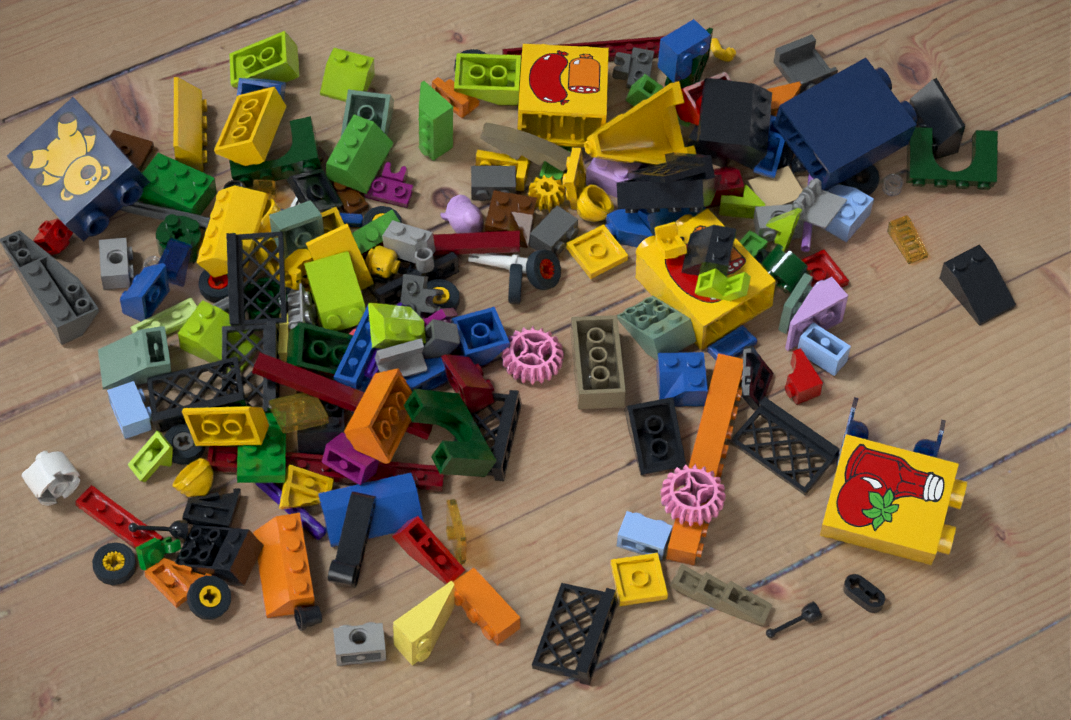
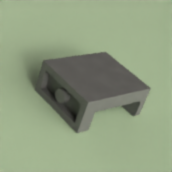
(802, 63)

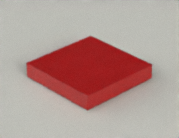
(824, 268)

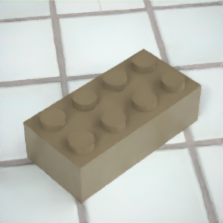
(597, 362)

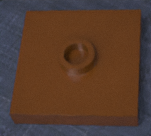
(134, 147)

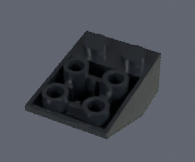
(314, 439)
(221, 552)

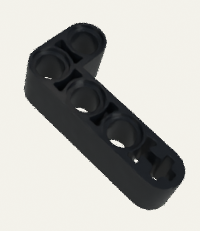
(353, 540)

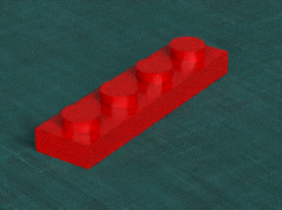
(113, 517)

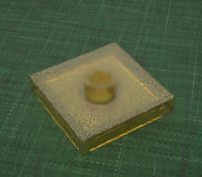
(298, 412)
(455, 531)

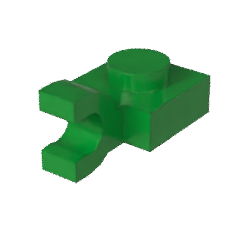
(154, 550)

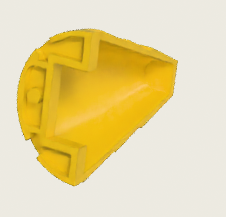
(642, 132)

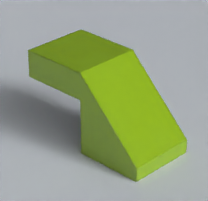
(718, 286)

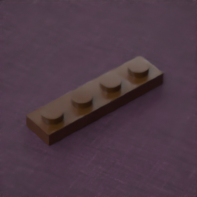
(350, 198)

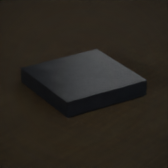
(315, 187)

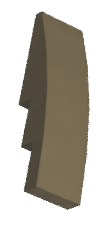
(518, 143)
(721, 596)

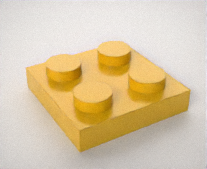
(575, 178)
(597, 251)
(638, 579)

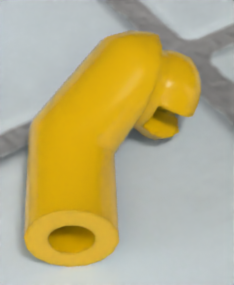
(722, 54)

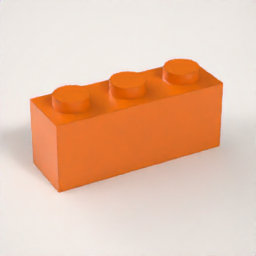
(485, 607)

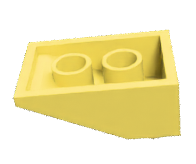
(421, 626)

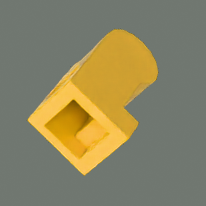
(295, 268)

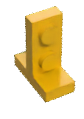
(487, 158)

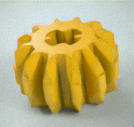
(548, 192)

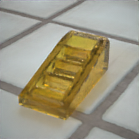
(904, 226)

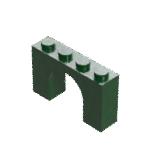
(300, 158)
(924, 170)
(446, 409)

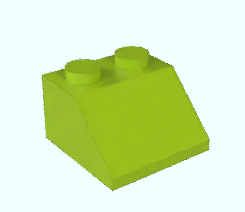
(346, 72)
(394, 325)

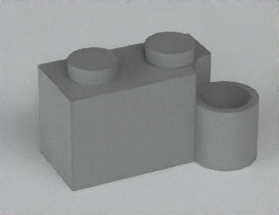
(411, 244)

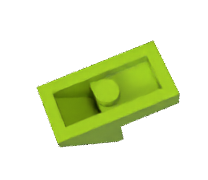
(740, 206)
(786, 225)
(151, 456)

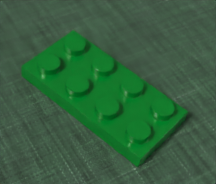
(264, 462)

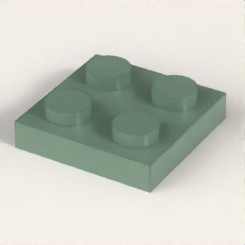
(794, 302)

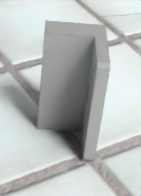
(405, 356)

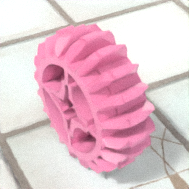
(531, 362)
(685, 505)

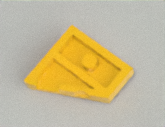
(302, 488)

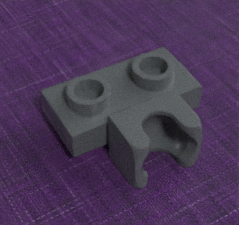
(632, 66)
(418, 296)

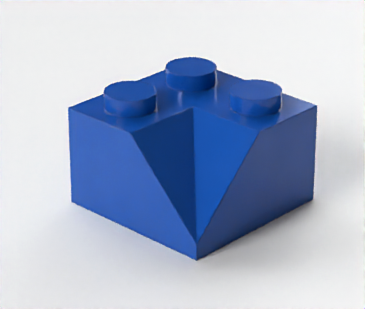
(680, 48)
(481, 335)
(682, 378)

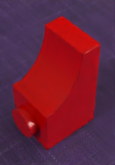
(803, 381)

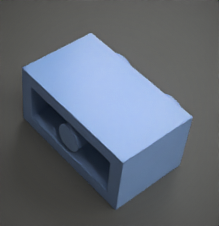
(824, 349)
(130, 410)
(644, 535)

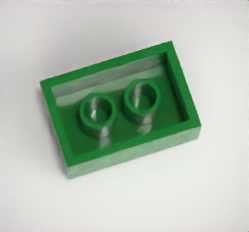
(177, 186)

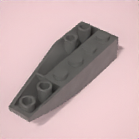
(52, 288)

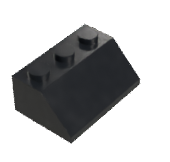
(937, 112)

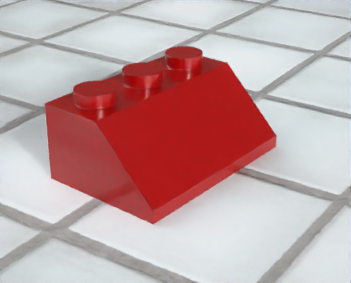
(692, 96)

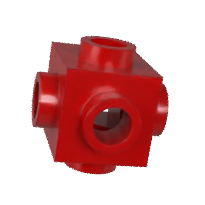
(53, 236)

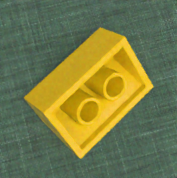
(226, 425)

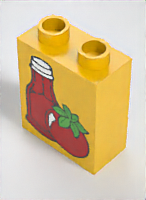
(892, 500)

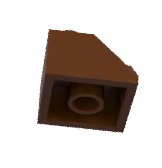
(512, 213)

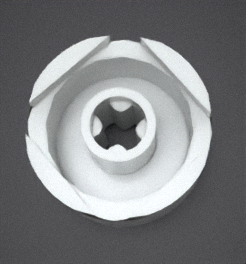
(51, 477)

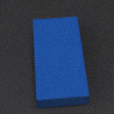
(733, 343)

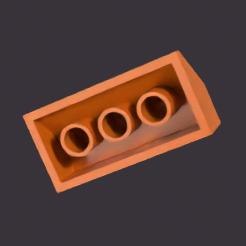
(380, 416)
(284, 566)

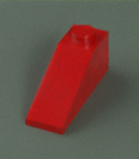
(428, 550)

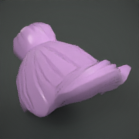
(463, 215)

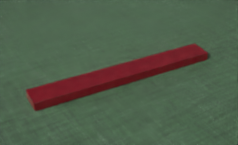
(614, 46)
(473, 243)
(320, 387)

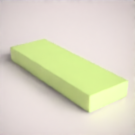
(171, 318)

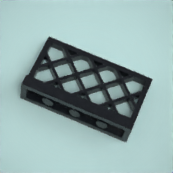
(676, 167)
(236, 278)
(391, 292)
(270, 341)
(173, 415)
(505, 430)
(801, 435)
(594, 641)

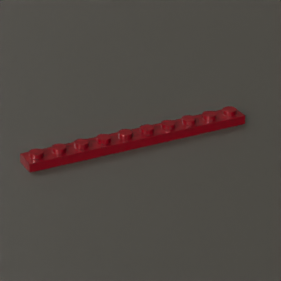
(425, 476)

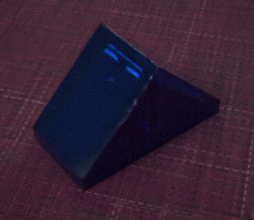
(176, 259)

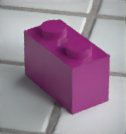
(347, 461)

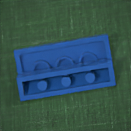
(357, 357)
(395, 505)

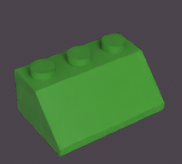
(434, 123)
(358, 155)

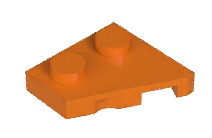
(172, 580)

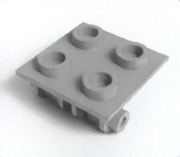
(818, 205)
(301, 308)

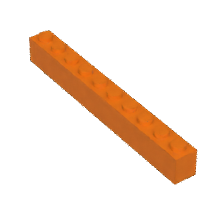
(709, 449)

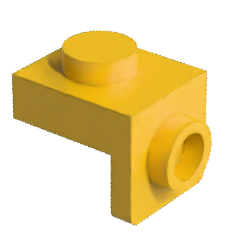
(669, 241)

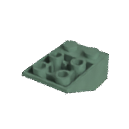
(657, 327)
(135, 358)

